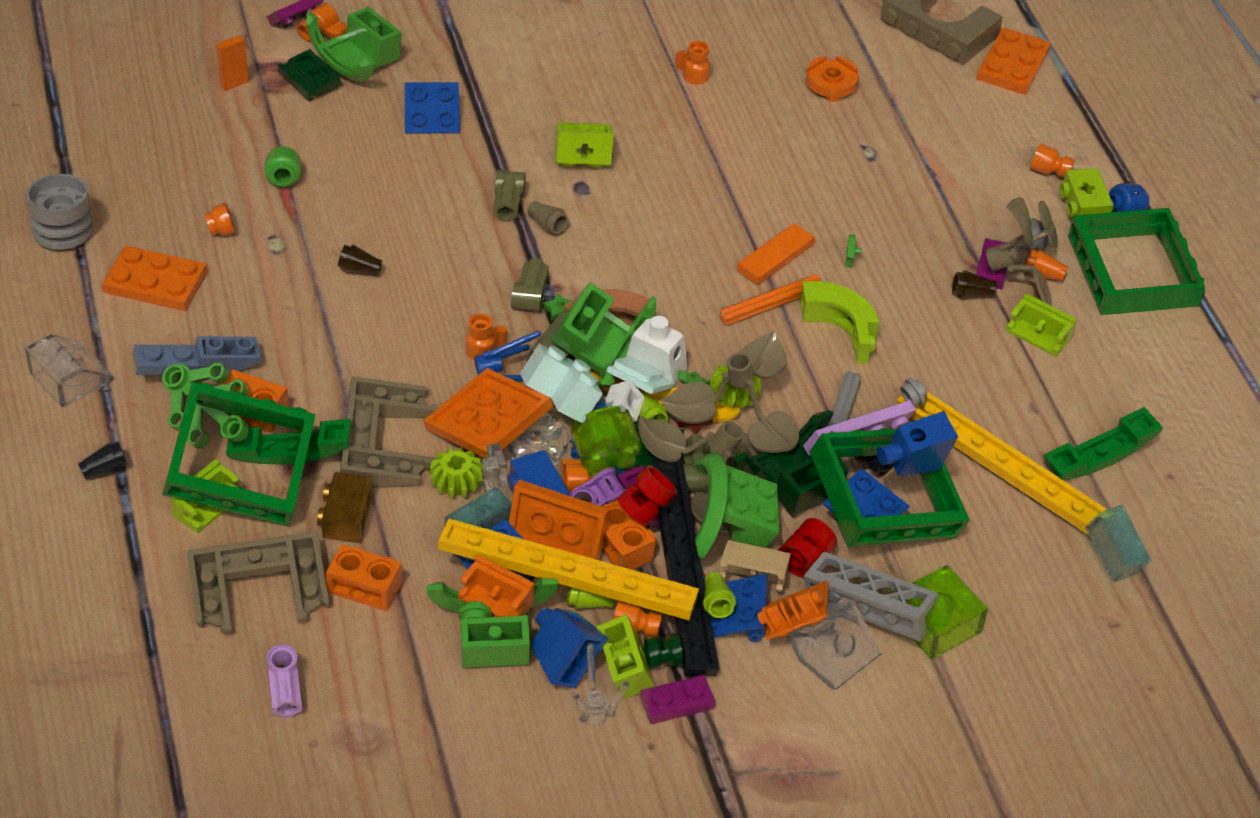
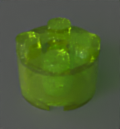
(606, 439)

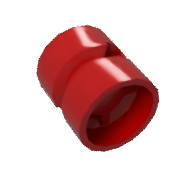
(655, 488)
(807, 545)

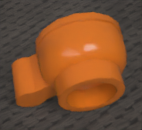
(220, 220)

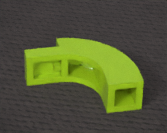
(844, 308)

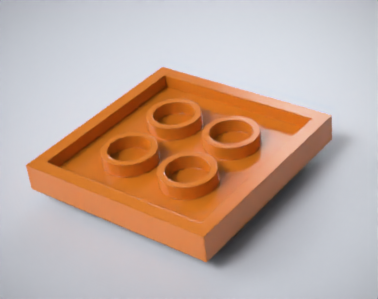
(488, 412)

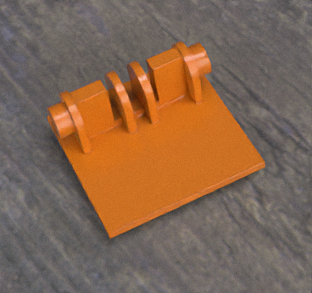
(795, 611)

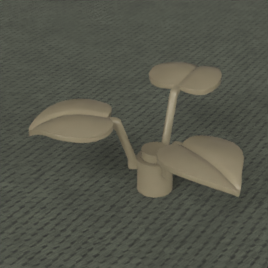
(1008, 253)
(764, 358)
(669, 442)

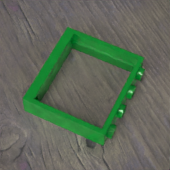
(1160, 221)
(229, 497)
(858, 531)

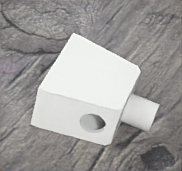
(659, 347)

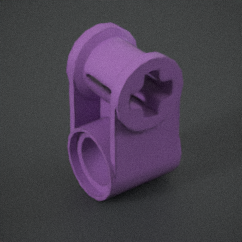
(598, 490)

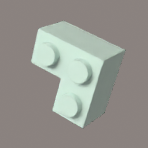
(564, 380)

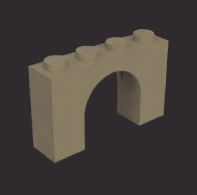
(956, 39)

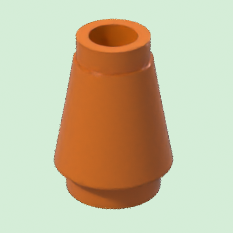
(1047, 264)

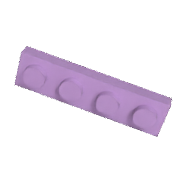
(889, 418)

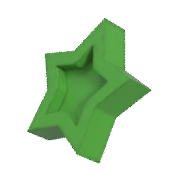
(851, 250)
(555, 306)
(689, 377)

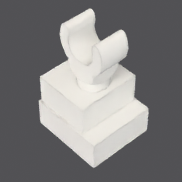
(626, 397)

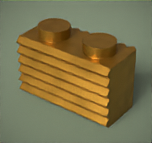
(346, 507)

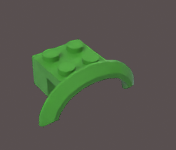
(361, 50)
(595, 333)
(739, 500)
(492, 639)

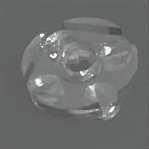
(554, 438)

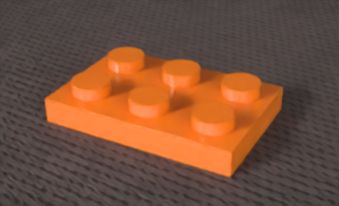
(1013, 61)
(154, 278)
(558, 520)

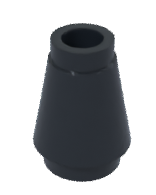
(103, 461)

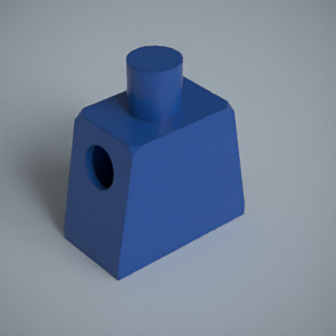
(919, 445)
(563, 645)

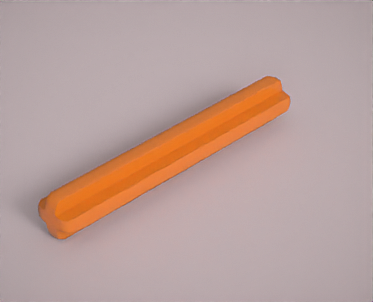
(764, 301)

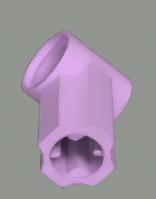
(284, 681)

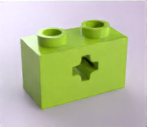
(571, 137)
(1085, 192)
(626, 656)

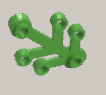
(177, 389)

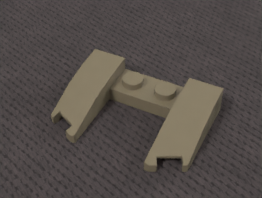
(383, 399)
(292, 553)

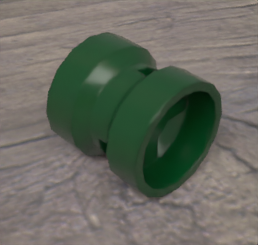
(663, 651)

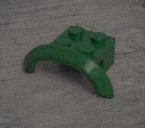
(793, 470)

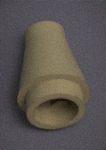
(550, 218)

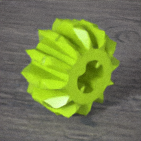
(733, 396)
(456, 472)

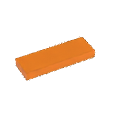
(775, 253)

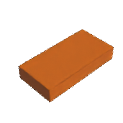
(232, 62)

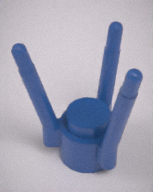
(492, 358)

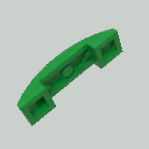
(281, 448)
(1105, 449)

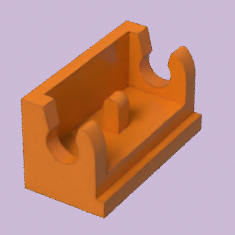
(497, 588)

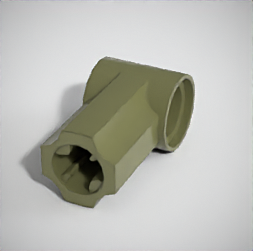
(508, 191)
(530, 290)
(695, 480)

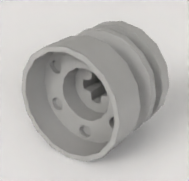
(59, 211)

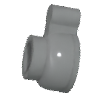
(1037, 227)

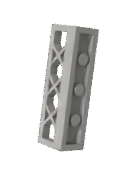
(882, 610)

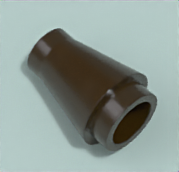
(359, 261)
(971, 285)

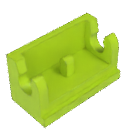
(1041, 325)
(200, 516)

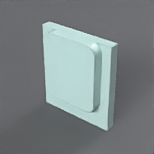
(640, 375)

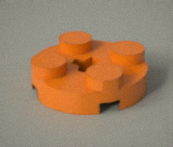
(821, 80)

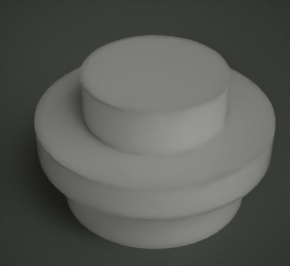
(914, 391)

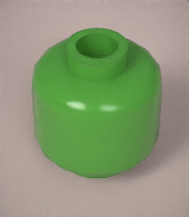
(282, 167)

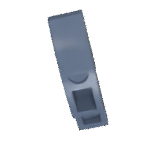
(232, 352)

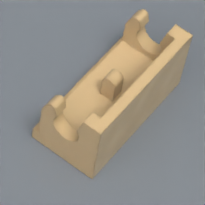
(754, 561)

